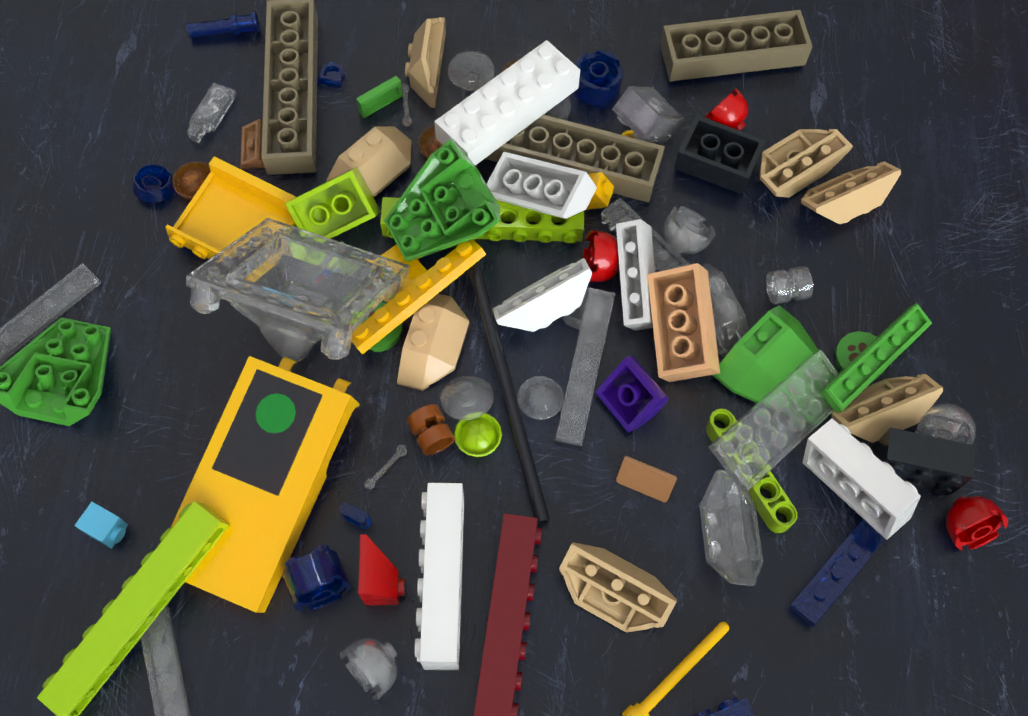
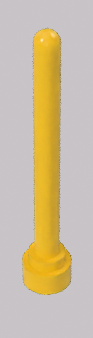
(678, 673)

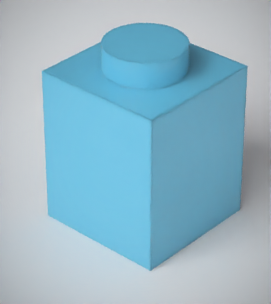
(102, 525)

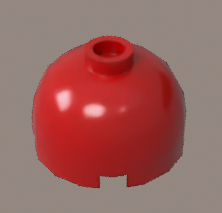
(730, 111)
(601, 255)
(974, 521)

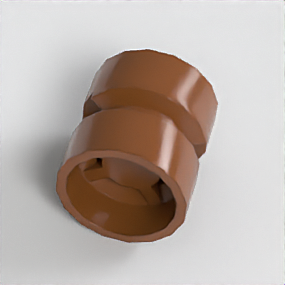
(430, 429)

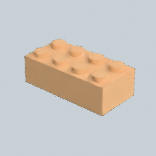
(683, 323)

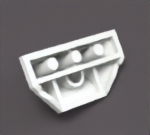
(546, 299)

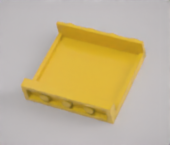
(226, 209)

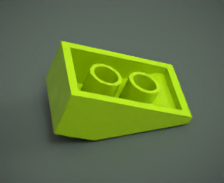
(334, 205)

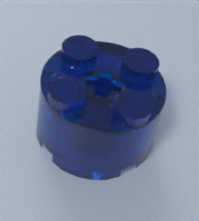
(599, 78)
(315, 578)

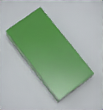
(379, 97)

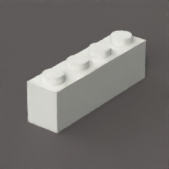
(635, 262)

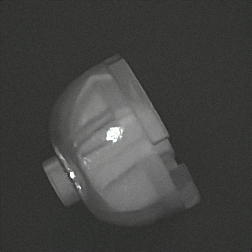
(686, 231)
(948, 423)
(372, 665)

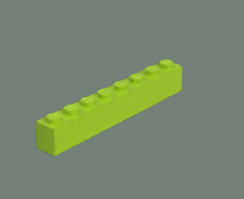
(133, 611)

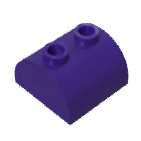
(631, 394)

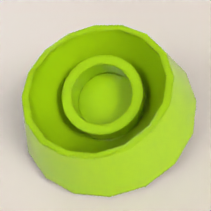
(478, 436)

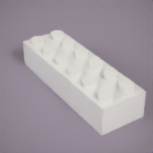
(509, 102)
(442, 581)

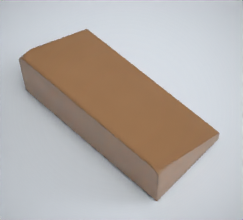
(252, 145)
(646, 479)

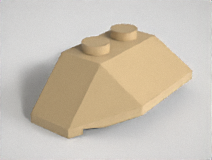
(426, 59)
(379, 157)
(801, 159)
(852, 192)
(432, 343)
(888, 404)
(615, 589)

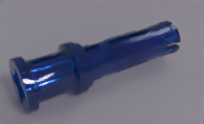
(233, 24)

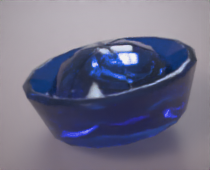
(153, 183)

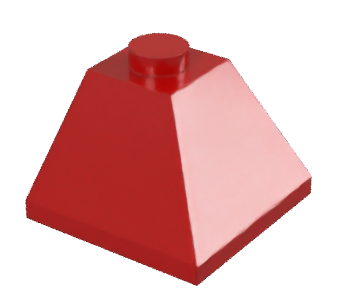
(378, 576)

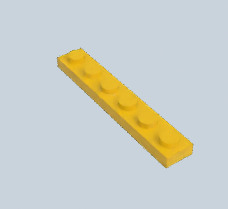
(416, 295)

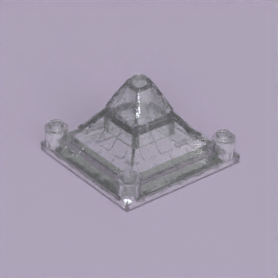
(297, 287)

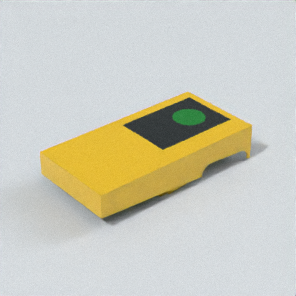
(265, 476)

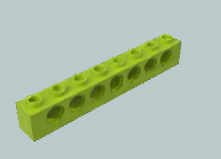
(520, 229)

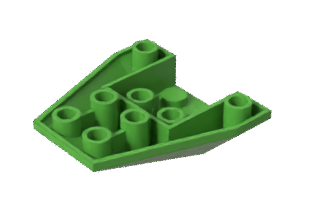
(442, 205)
(766, 355)
(57, 373)

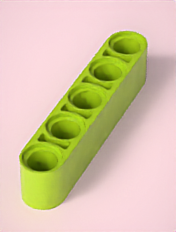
(766, 507)

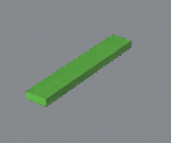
(875, 358)

